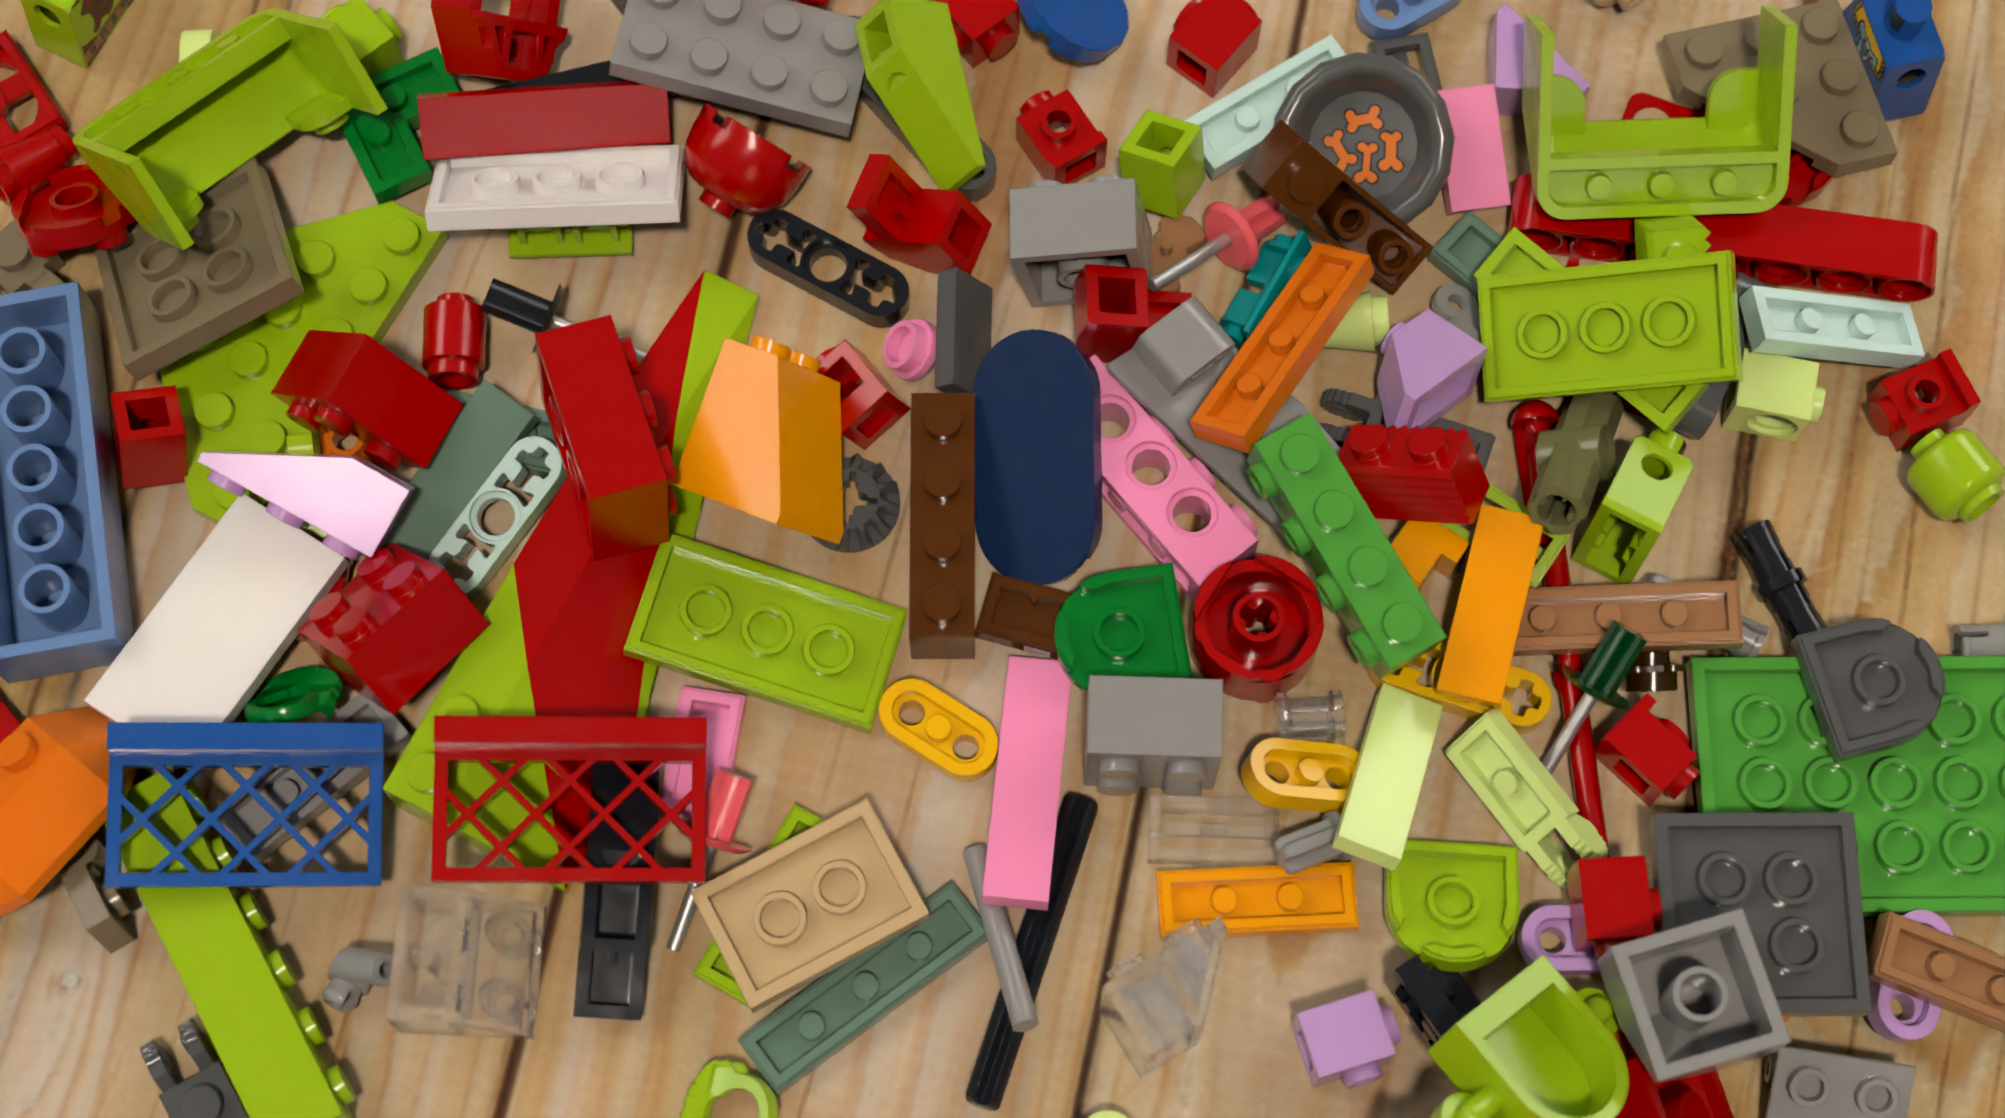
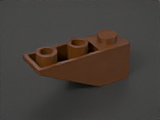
(1335, 205)

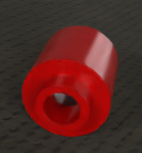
(454, 341)

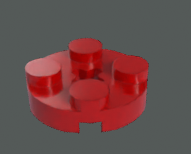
(70, 213)

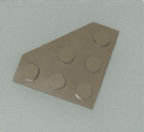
(1833, 103)

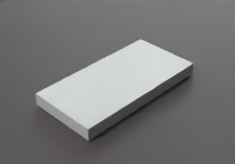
(558, 189)
(220, 623)

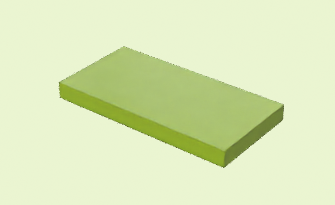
(1610, 327)
(766, 632)

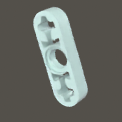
(470, 519)

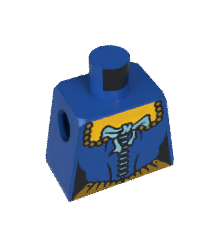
(1899, 46)

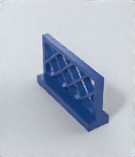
(244, 746)

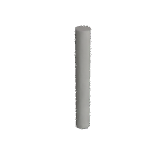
(1002, 947)

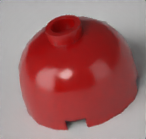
(739, 166)

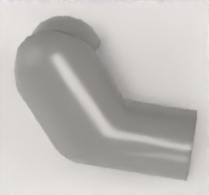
(352, 975)

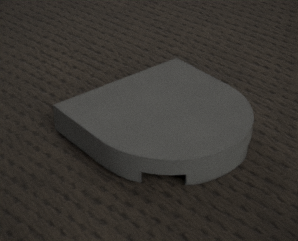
(1869, 685)

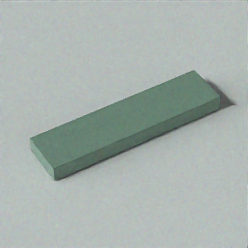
(862, 992)

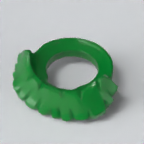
(295, 696)

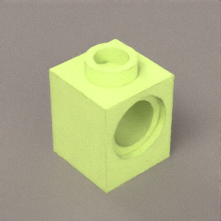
(1774, 397)

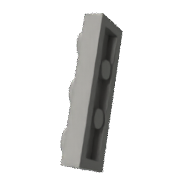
(284, 785)

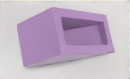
(1426, 370)

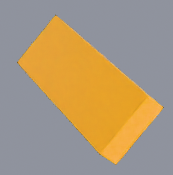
(1490, 606)
(1260, 899)

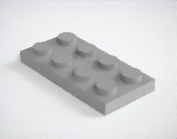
(747, 56)

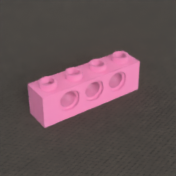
(1187, 489)

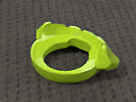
(721, 1079)

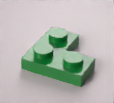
(385, 141)

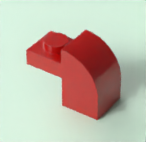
(915, 224)
(1116, 308)

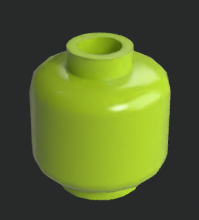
(1956, 475)

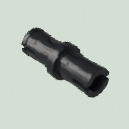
(1778, 580)

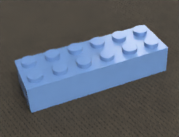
(59, 493)

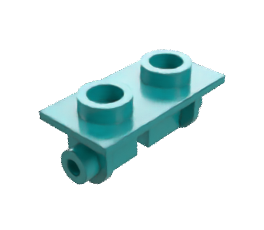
(1271, 273)

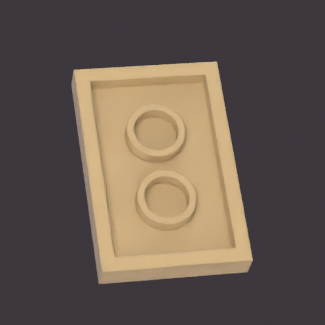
(810, 905)

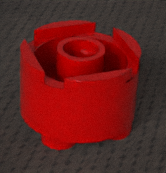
(1237, 598)

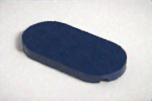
(1037, 457)

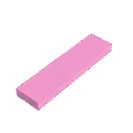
(1027, 784)

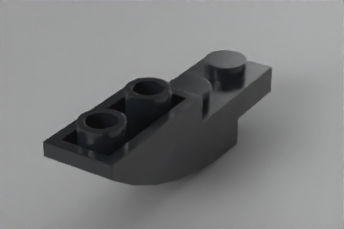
(615, 915)

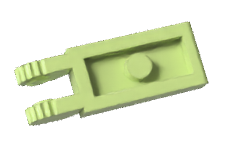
(1523, 795)

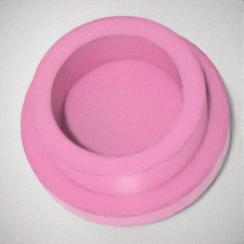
(910, 348)

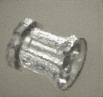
(1310, 717)

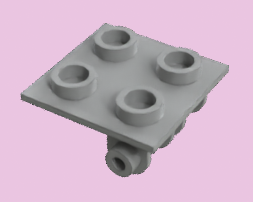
(1836, 1086)

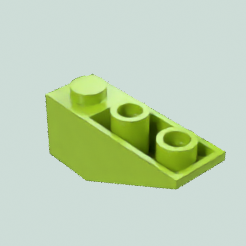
(920, 79)

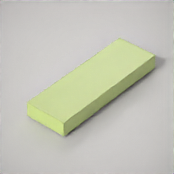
(1388, 777)

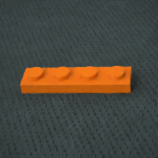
(1282, 347)

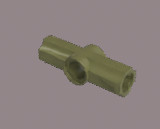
(1575, 460)

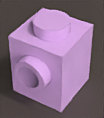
(1347, 1040)

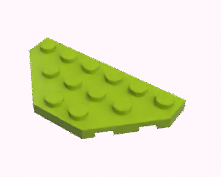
(354, 280)

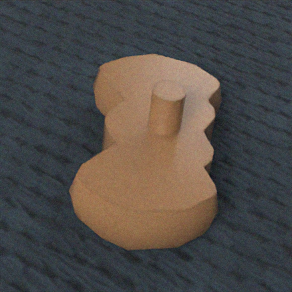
(1174, 242)

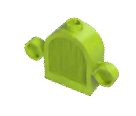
(1535, 1053)

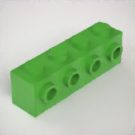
(1344, 547)

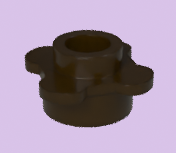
(1653, 673)

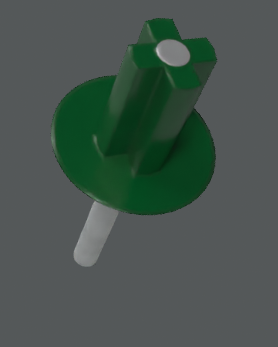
(1599, 682)

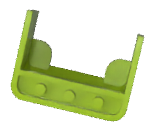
(220, 112)
(1664, 166)

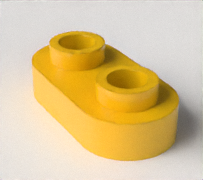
(942, 728)
(1301, 774)

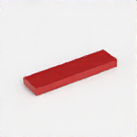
(542, 119)

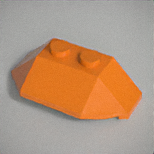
(50, 797)

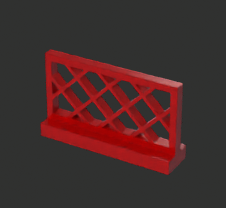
(568, 742)

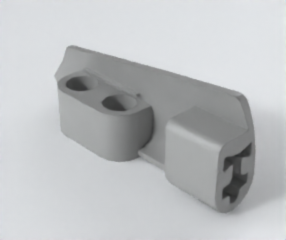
(1173, 374)

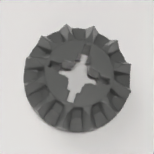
(877, 519)

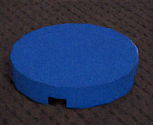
(1078, 27)

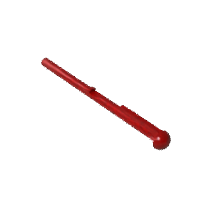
(1527, 424)

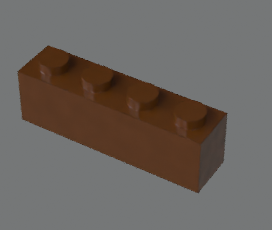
(942, 526)

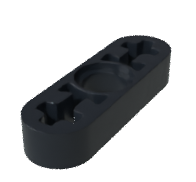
(875, 272)

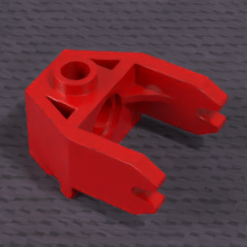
(495, 44)

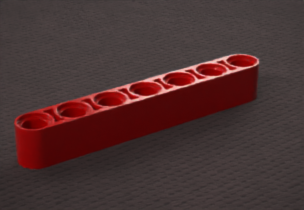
(1774, 246)

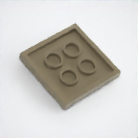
(180, 299)

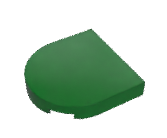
(1123, 627)

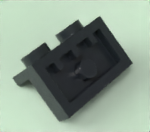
(1431, 998)

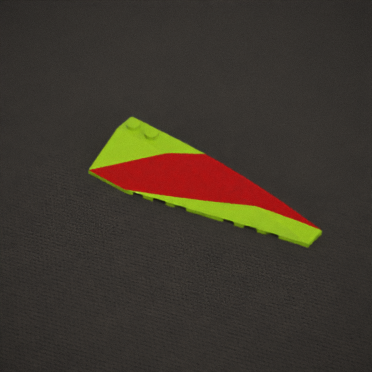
(566, 617)

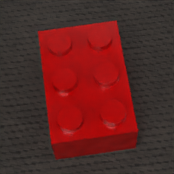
(606, 436)

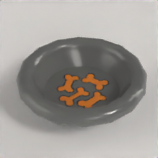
(1377, 126)

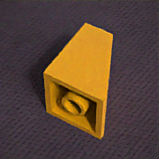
(769, 439)

